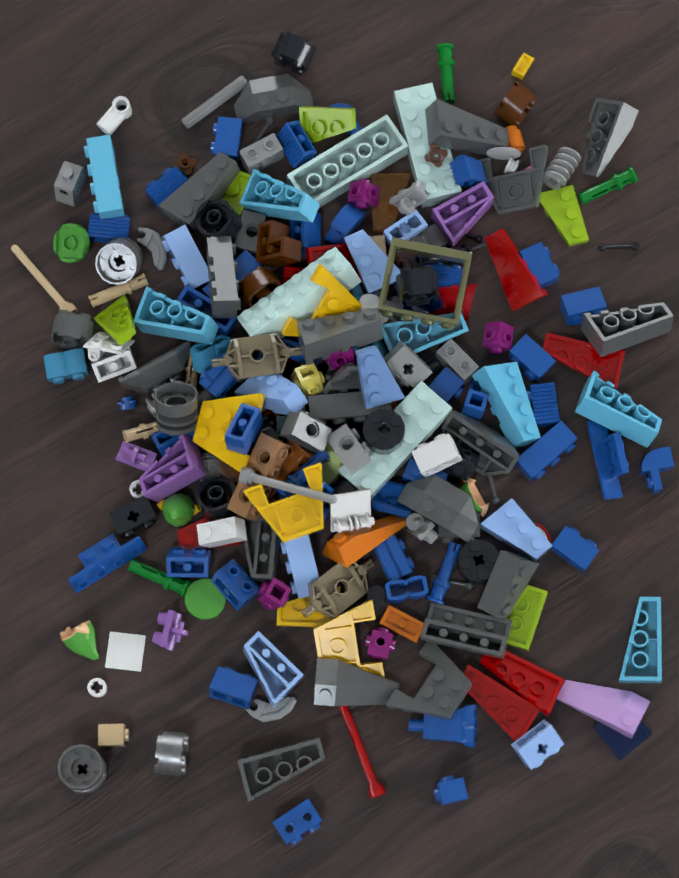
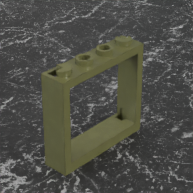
(429, 251)

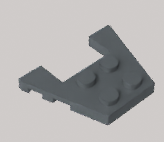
(519, 189)
(440, 692)

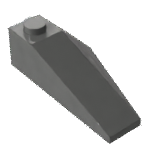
(609, 127)
(349, 685)

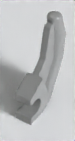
(154, 243)
(266, 713)

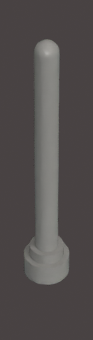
(248, 476)

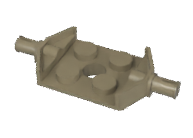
(242, 365)
(324, 593)

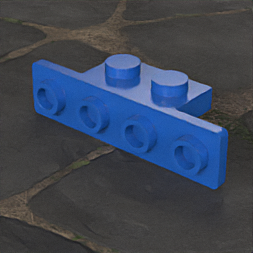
(609, 459)
(387, 499)
(104, 559)

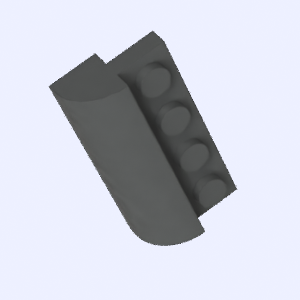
(466, 630)

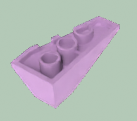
(611, 706)

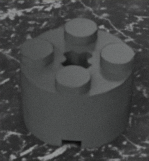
(71, 330)

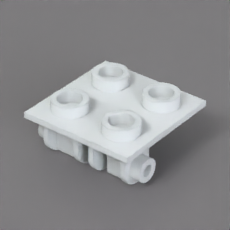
(102, 343)
(351, 511)

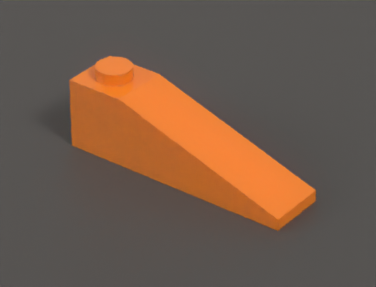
(352, 545)

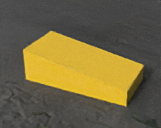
(522, 66)

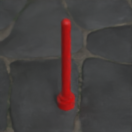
(375, 788)

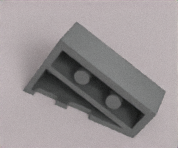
(261, 549)
(506, 583)

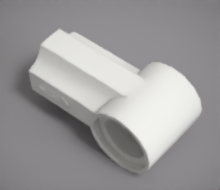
(113, 116)

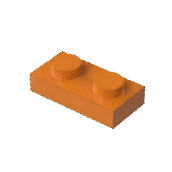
(402, 624)

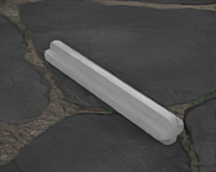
(214, 102)

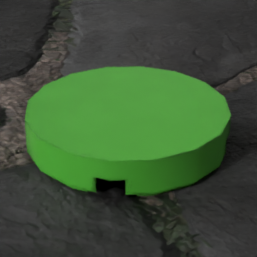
(71, 243)
(204, 600)

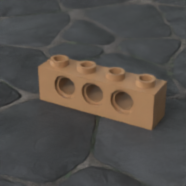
(259, 463)

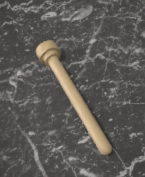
(43, 281)

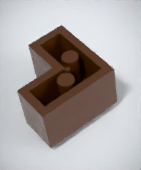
(275, 246)

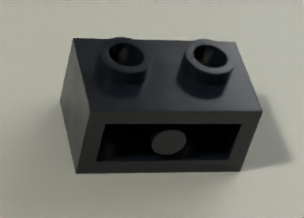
(466, 468)

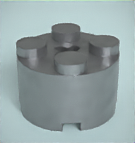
(170, 753)

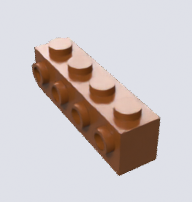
(294, 461)

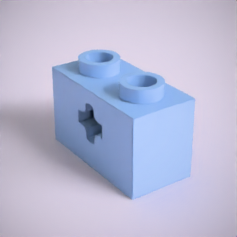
(405, 228)
(527, 745)

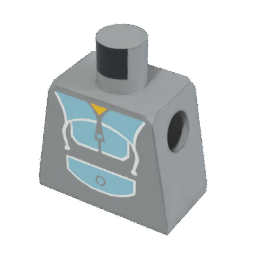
(71, 180)

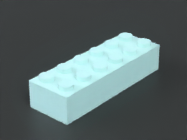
(410, 109)
(349, 161)
(296, 297)
(422, 414)

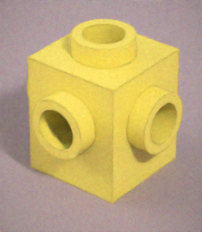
(309, 379)

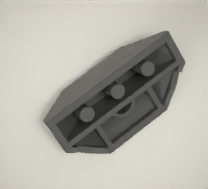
(271, 98)
(158, 371)
(348, 380)
(471, 434)
(442, 505)

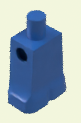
(460, 729)

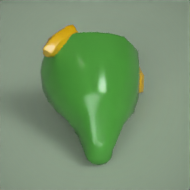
(178, 509)

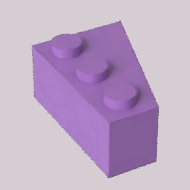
(462, 212)
(174, 470)

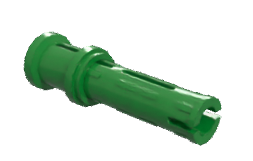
(446, 64)
(616, 182)
(169, 583)

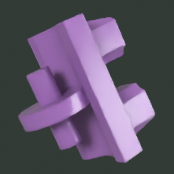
(136, 456)
(172, 630)

